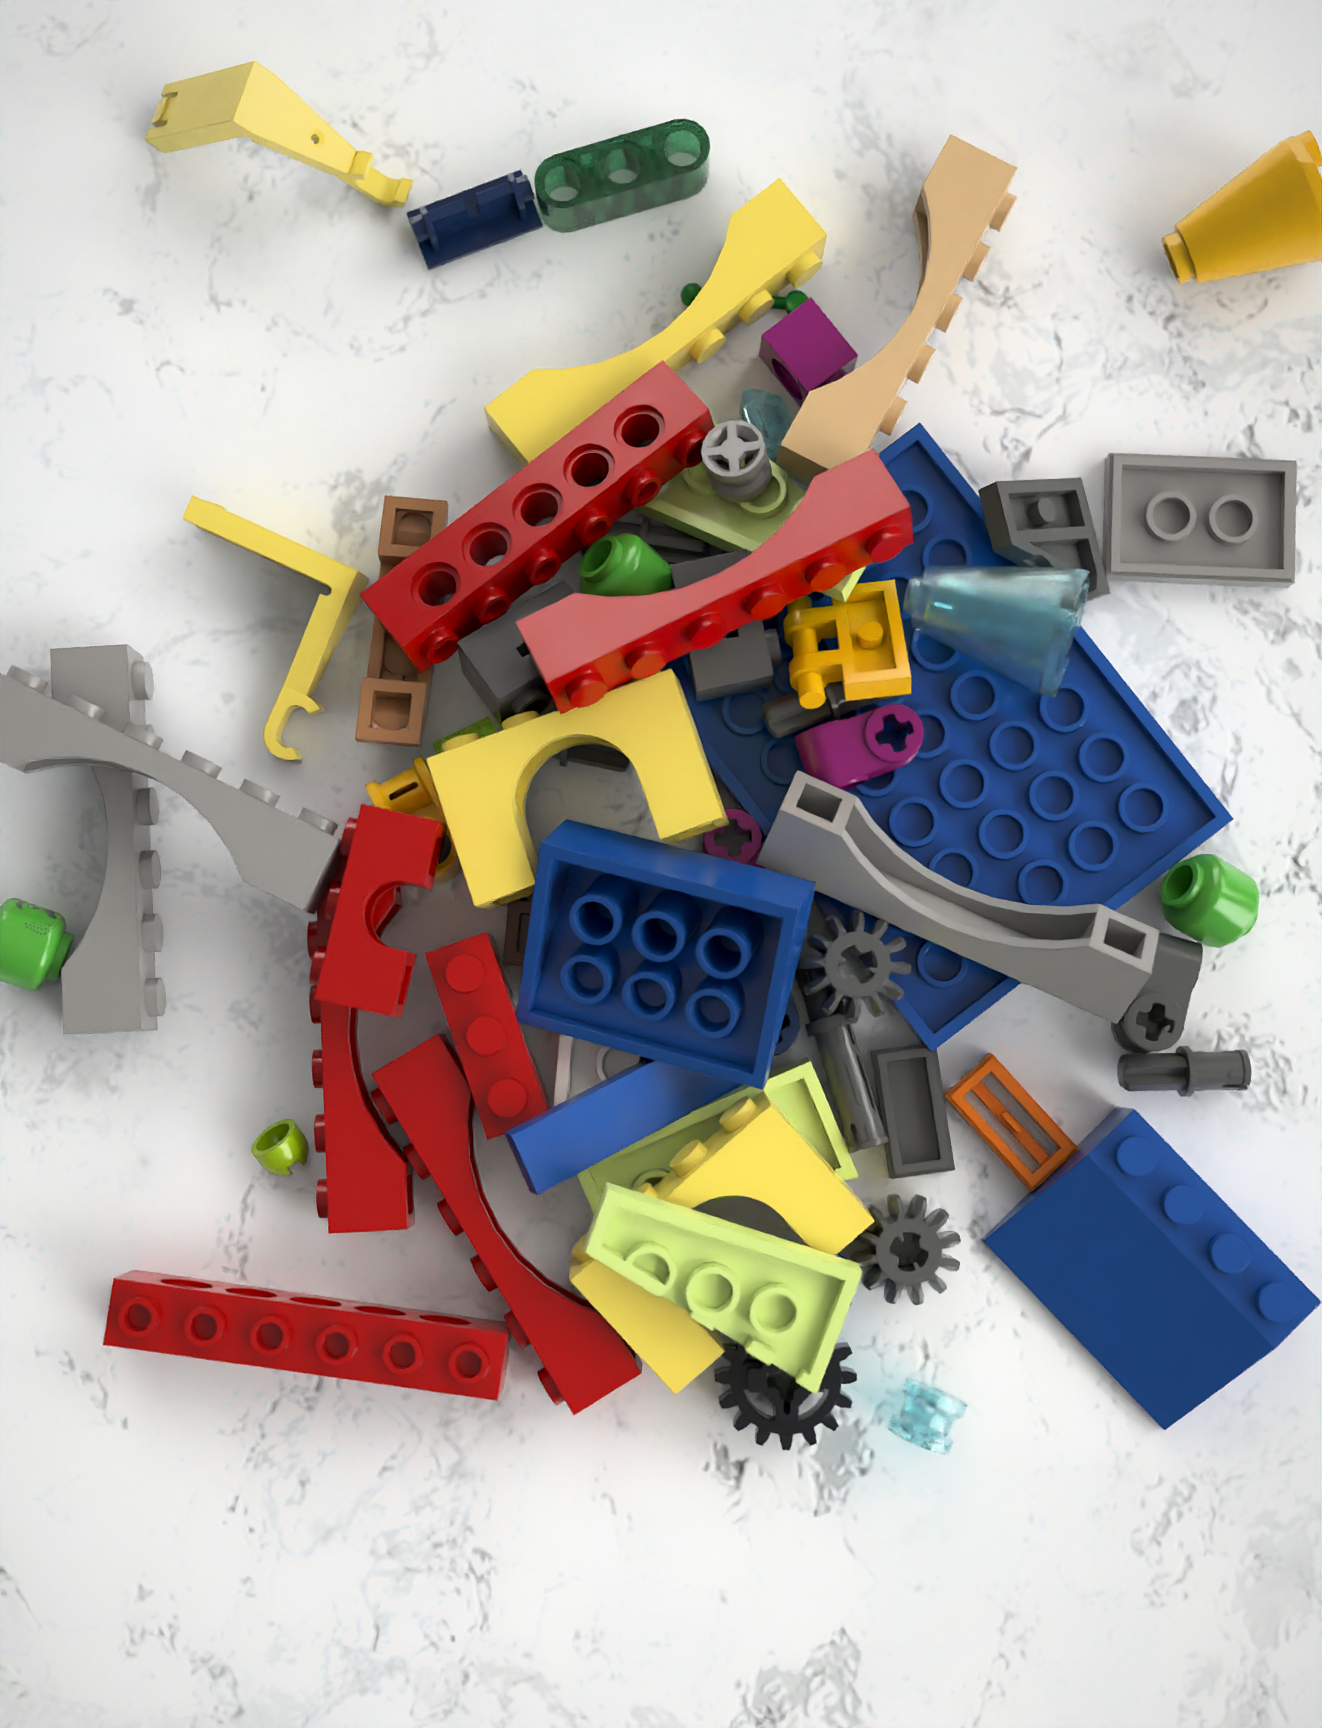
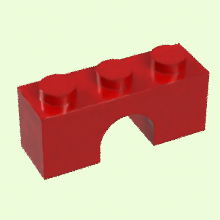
(383, 853)
(488, 1033)

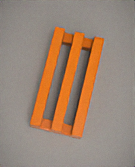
(972, 1081)

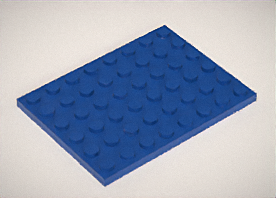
(1009, 785)

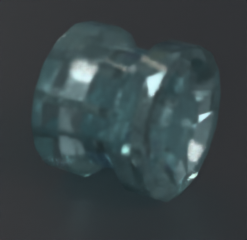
(927, 1416)

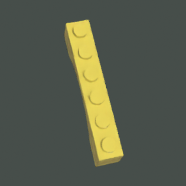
(764, 251)

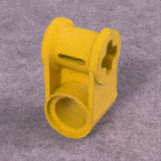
(416, 795)

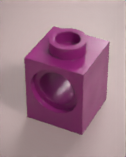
(806, 351)

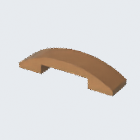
(394, 692)

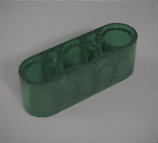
(639, 151)

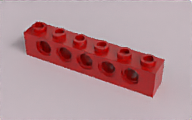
(549, 486)
(308, 1334)

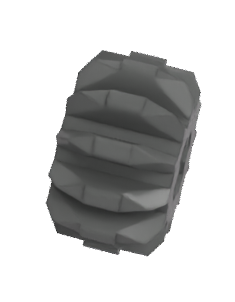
(859, 944)
(923, 1235)

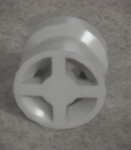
(725, 450)

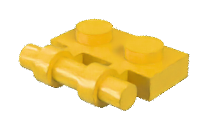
(869, 643)

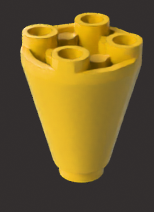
(1257, 220)

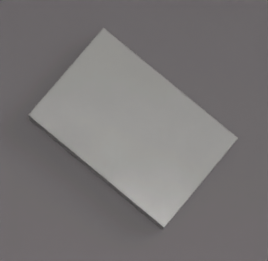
(1199, 520)

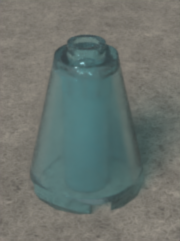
(1003, 617)

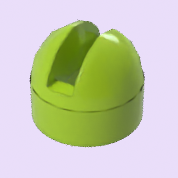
(281, 1147)

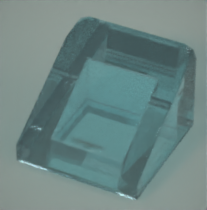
(768, 415)

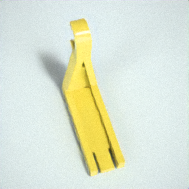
(261, 106)
(327, 620)

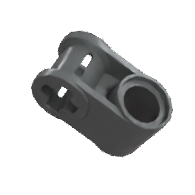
(1163, 996)

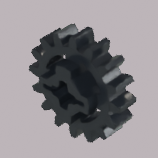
(786, 1421)

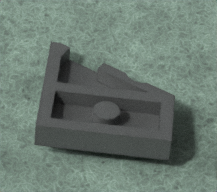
(1044, 526)

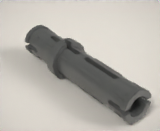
(843, 1069)

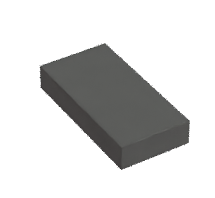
(912, 1111)

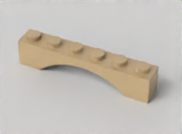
(952, 215)

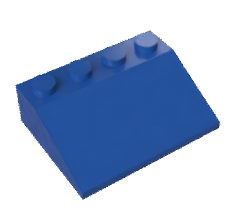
(662, 951)
(1150, 1268)

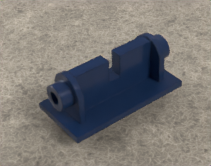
(475, 219)

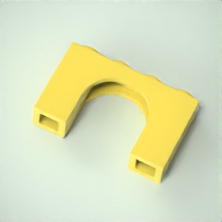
(488, 779)
(751, 1156)

